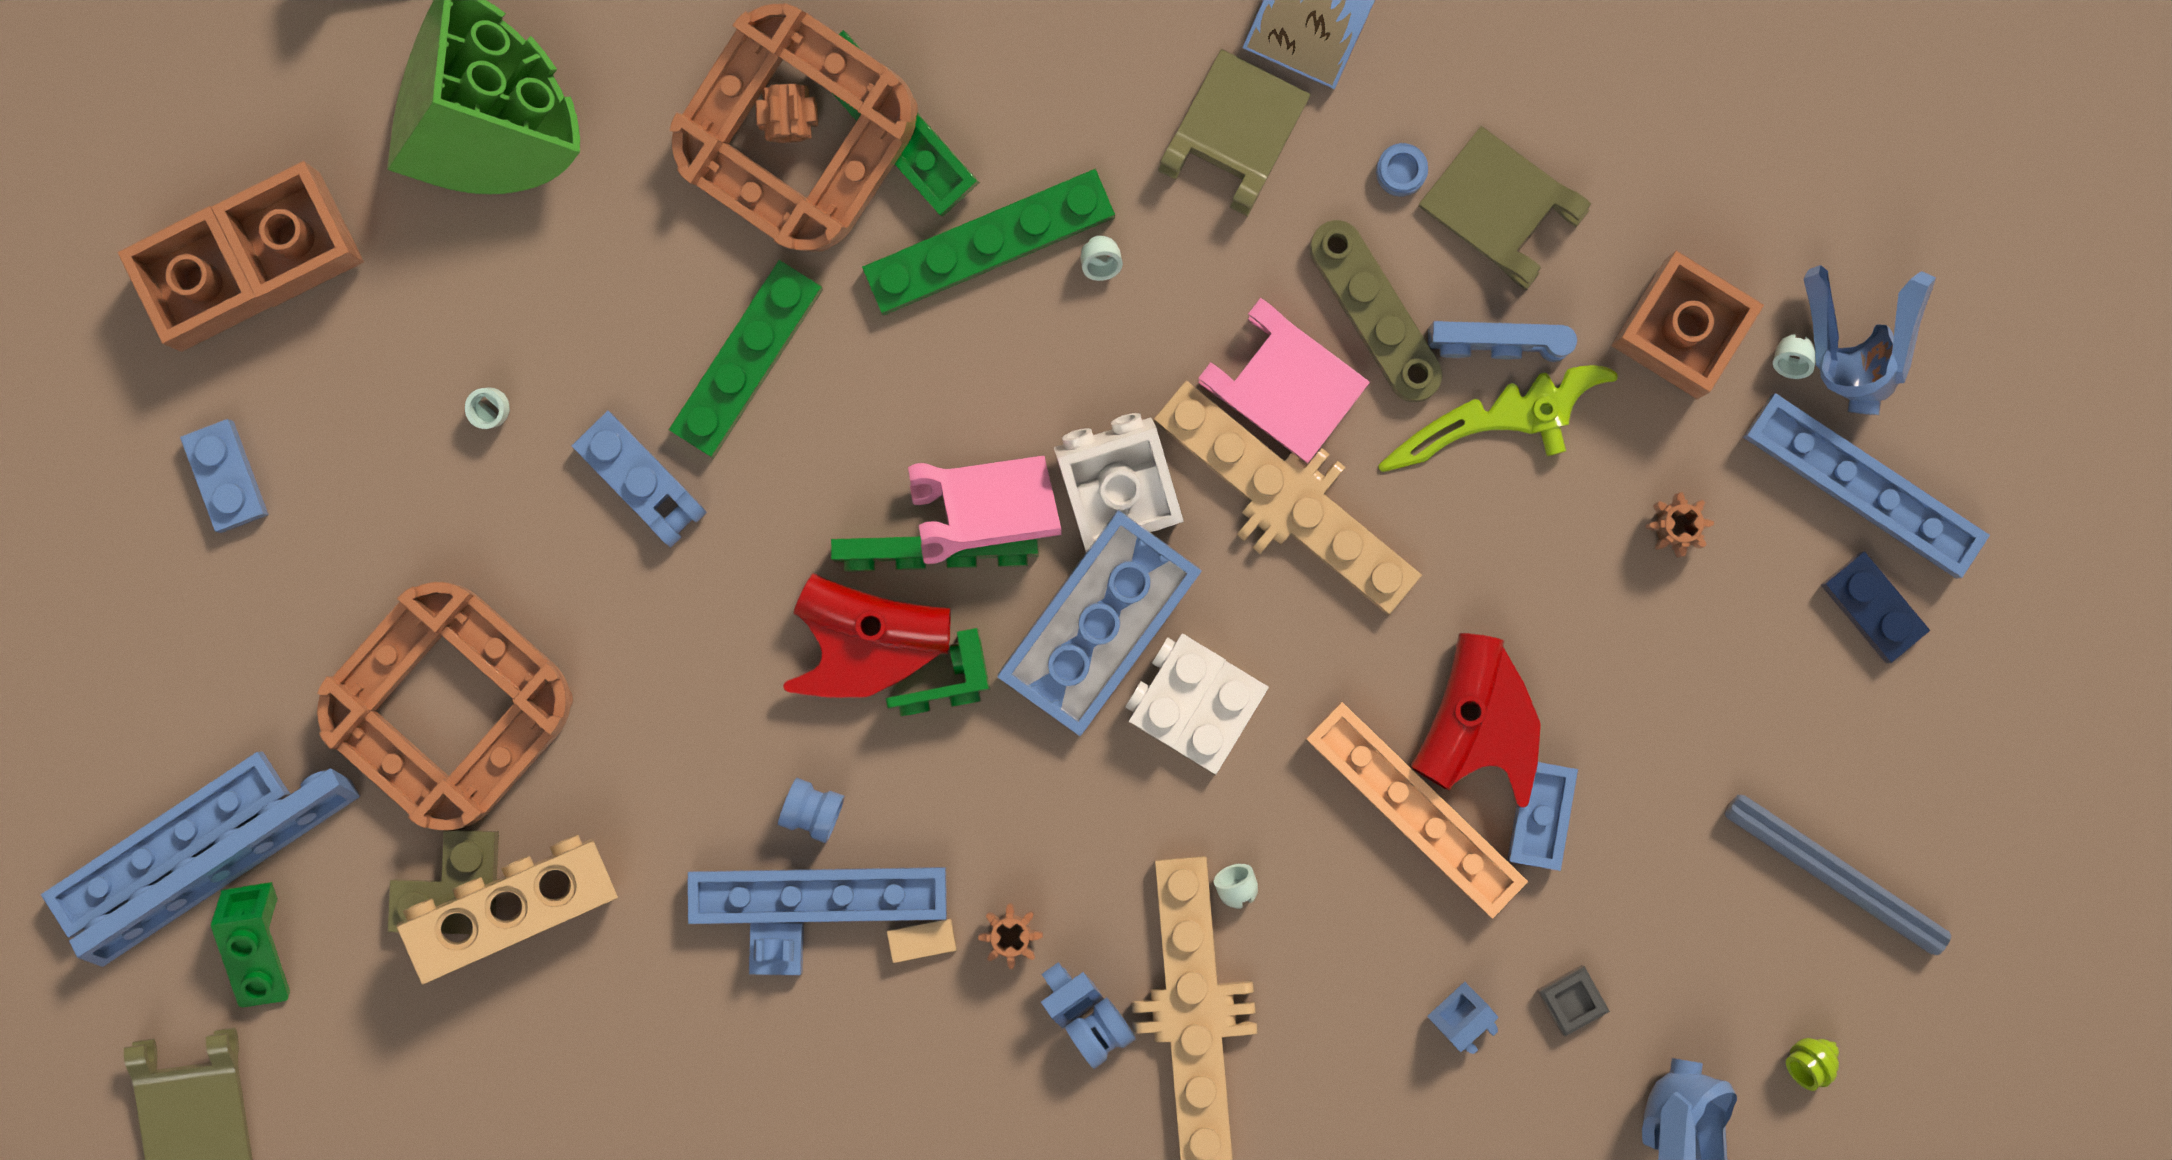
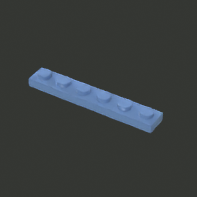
(225, 861)

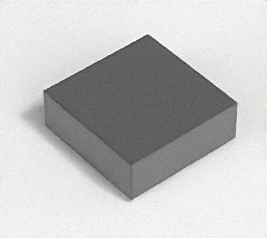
(1573, 1000)

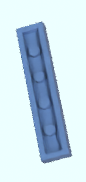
(1866, 486)
(164, 842)
(817, 895)

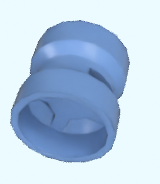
(811, 810)
(1100, 1032)

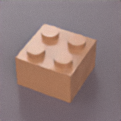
(287, 234)
(190, 281)
(1687, 325)

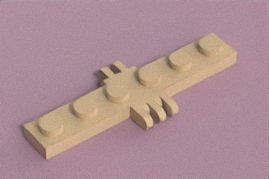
(1287, 498)
(1194, 1009)

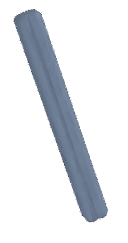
(1838, 874)

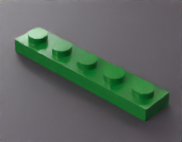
(989, 242)

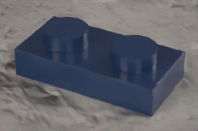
(1875, 607)

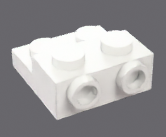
(1116, 472)
(1196, 702)

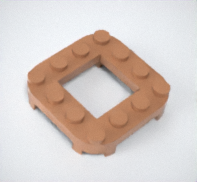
(729, 93)
(384, 660)

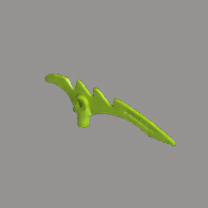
(1539, 411)

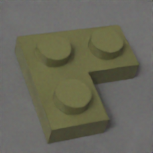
(464, 858)

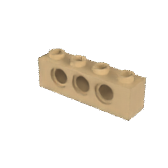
(437, 956)

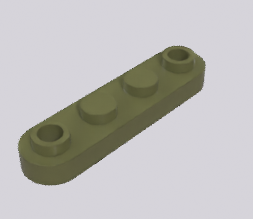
(1375, 311)

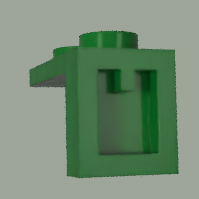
(967, 659)
(247, 945)

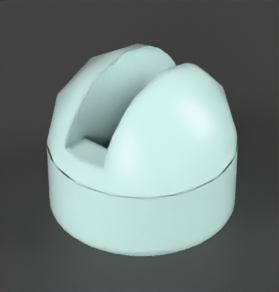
(1095, 260)
(1793, 367)
(483, 416)
(1236, 885)

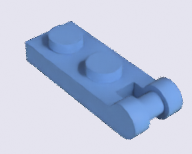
(1503, 339)
(637, 477)

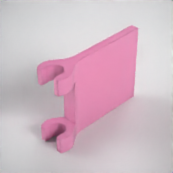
(1289, 386)
(985, 505)

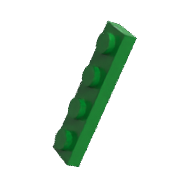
(929, 163)
(746, 359)
(862, 553)

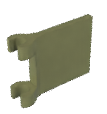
(1237, 125)
(1498, 201)
(191, 1108)

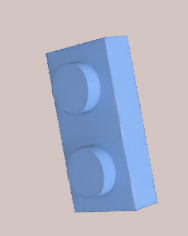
(224, 476)
(1543, 824)

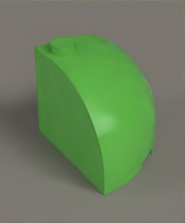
(480, 106)

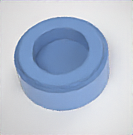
(1402, 169)

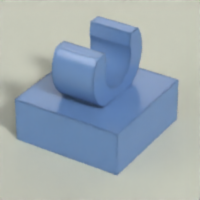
(776, 948)
(1070, 995)
(1464, 1018)

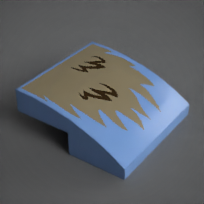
(1309, 35)

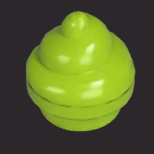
(1813, 1063)

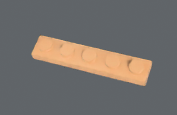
(1416, 810)

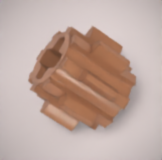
(786, 113)
(1693, 526)
(1011, 950)

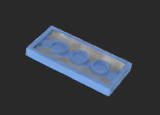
(1099, 622)

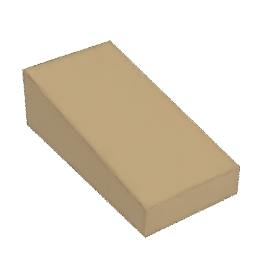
(921, 940)

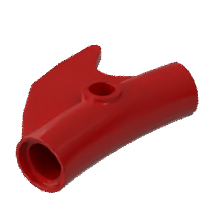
(859, 663)
(1502, 735)

